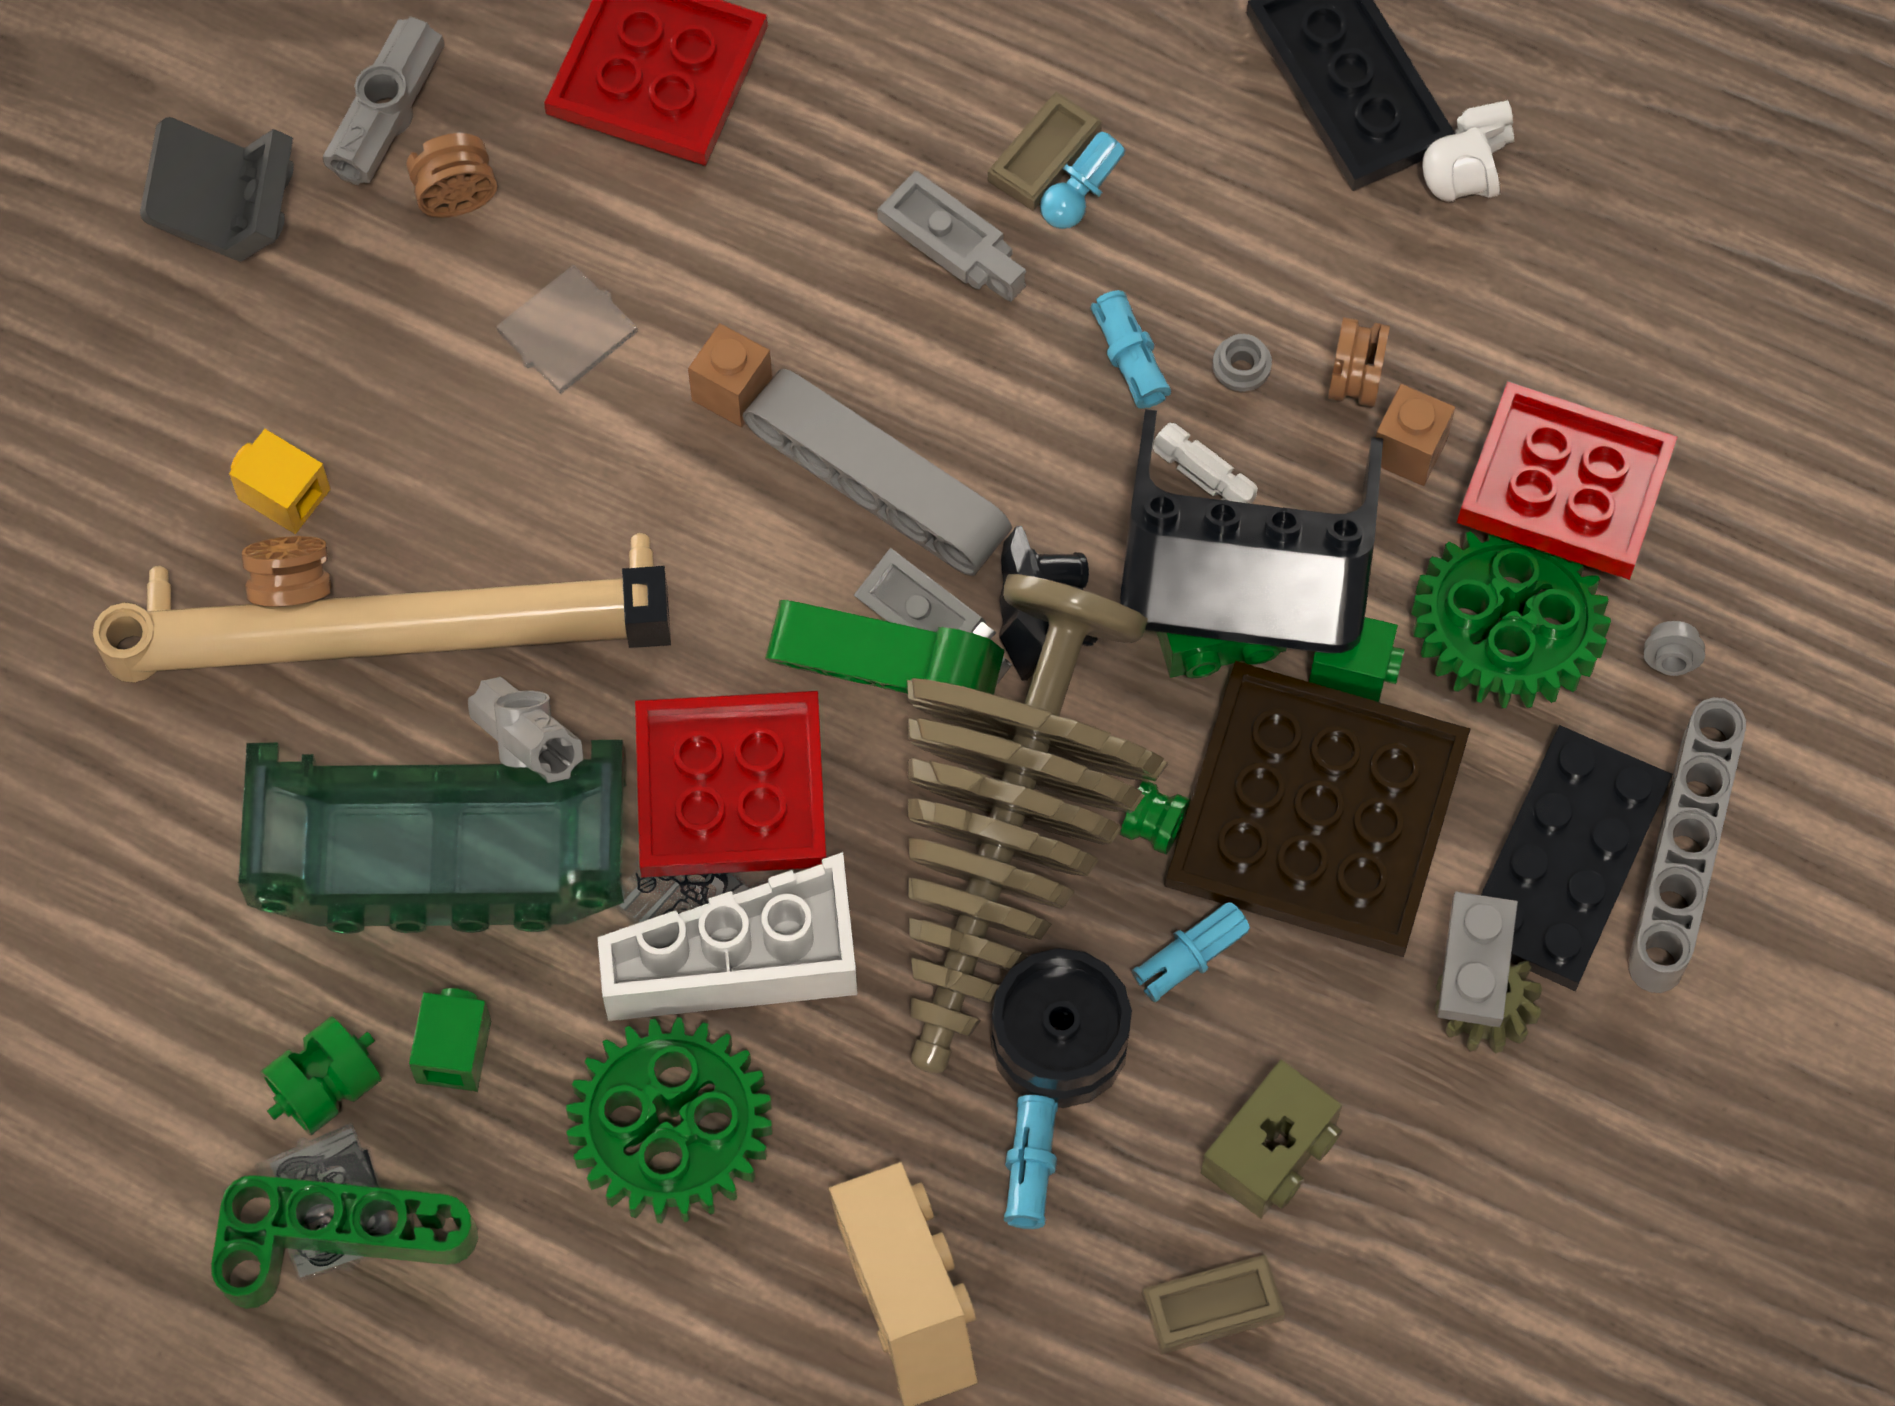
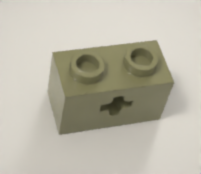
(1281, 1105)

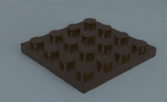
(1318, 808)

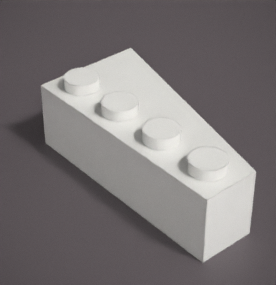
(737, 950)

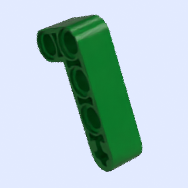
(879, 650)
(343, 1235)

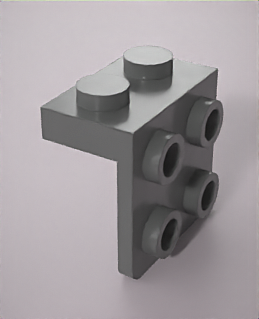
(216, 189)

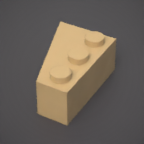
(907, 1282)

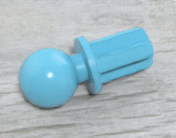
(1065, 203)

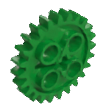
(1546, 652)
(632, 1080)

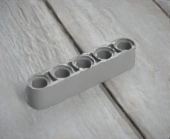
(877, 472)
(1680, 870)

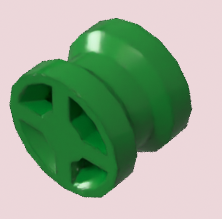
(1156, 818)

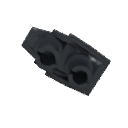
(1021, 632)

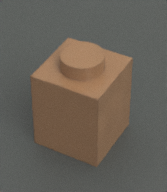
(729, 373)
(1414, 434)

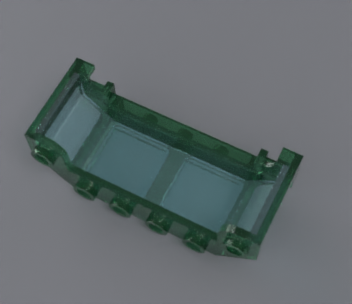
(431, 842)

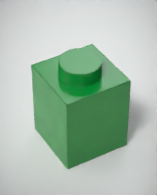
(1365, 666)
(450, 1040)

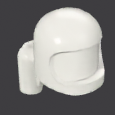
(1464, 161)

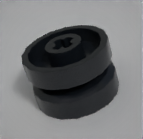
(1093, 1022)

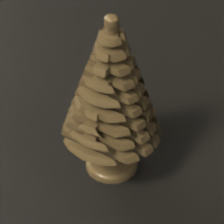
(1027, 751)

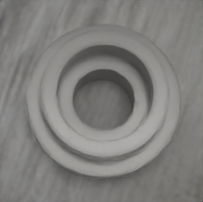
(1244, 348)
(1674, 648)

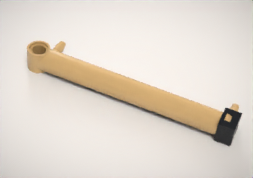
(386, 624)

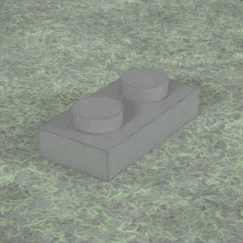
(1477, 959)

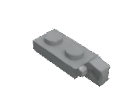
(952, 236)
(913, 599)

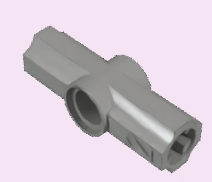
(372, 126)
(525, 729)

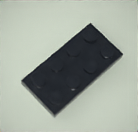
(1352, 83)
(1573, 851)

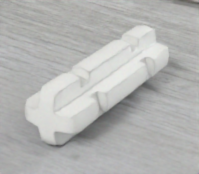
(1203, 465)

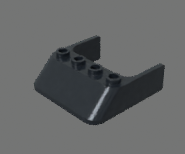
(1249, 566)

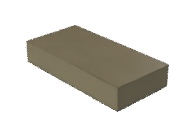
(1042, 149)
(1213, 1304)

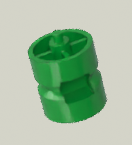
(321, 1075)

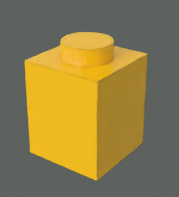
(279, 480)

